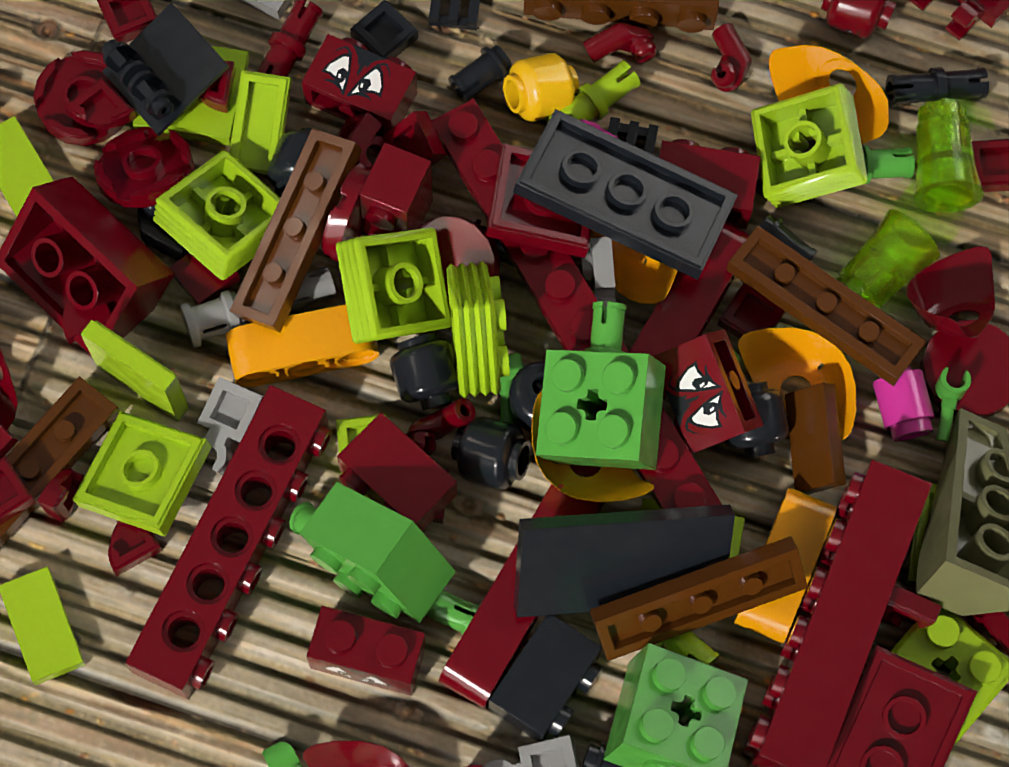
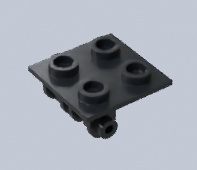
(163, 68)

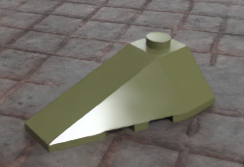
(967, 531)

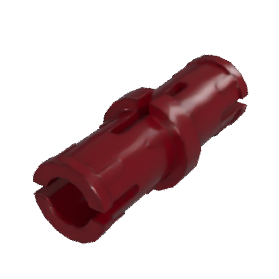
(289, 42)

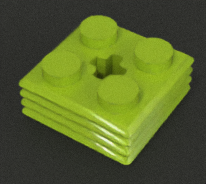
(784, 133)
(218, 213)
(368, 277)
(477, 328)
(964, 652)

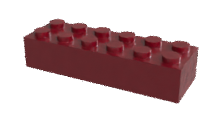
(841, 619)

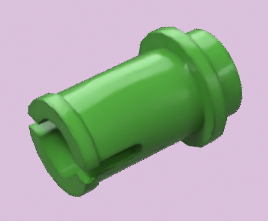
(888, 163)
(452, 611)

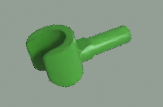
(515, 365)
(949, 397)
(281, 755)

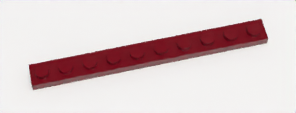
(563, 297)

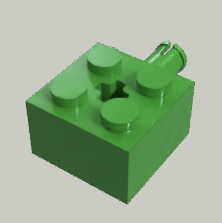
(580, 383)
(373, 552)
(675, 712)

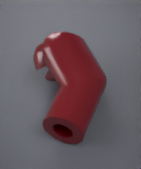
(622, 37)
(734, 60)
(440, 424)

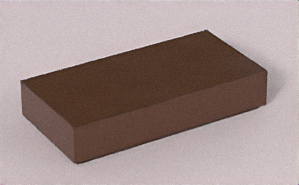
(815, 438)

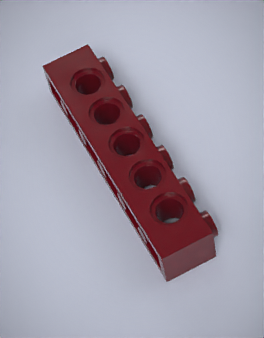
(277, 420)

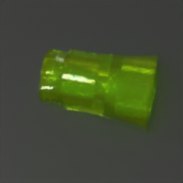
(945, 159)
(889, 258)

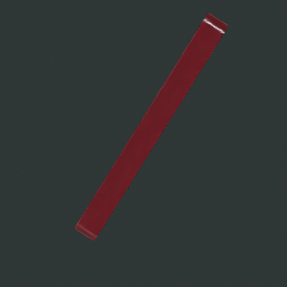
(495, 631)

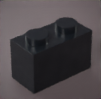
(546, 679)

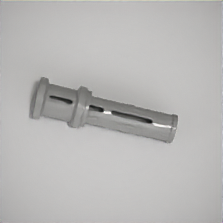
(215, 316)

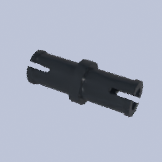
(937, 85)

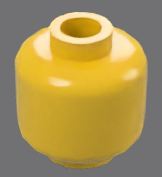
(540, 86)

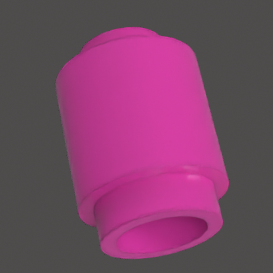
(906, 406)

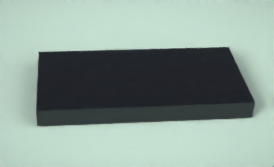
(625, 194)
(601, 557)

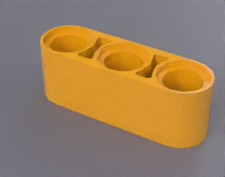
(305, 347)
(808, 524)

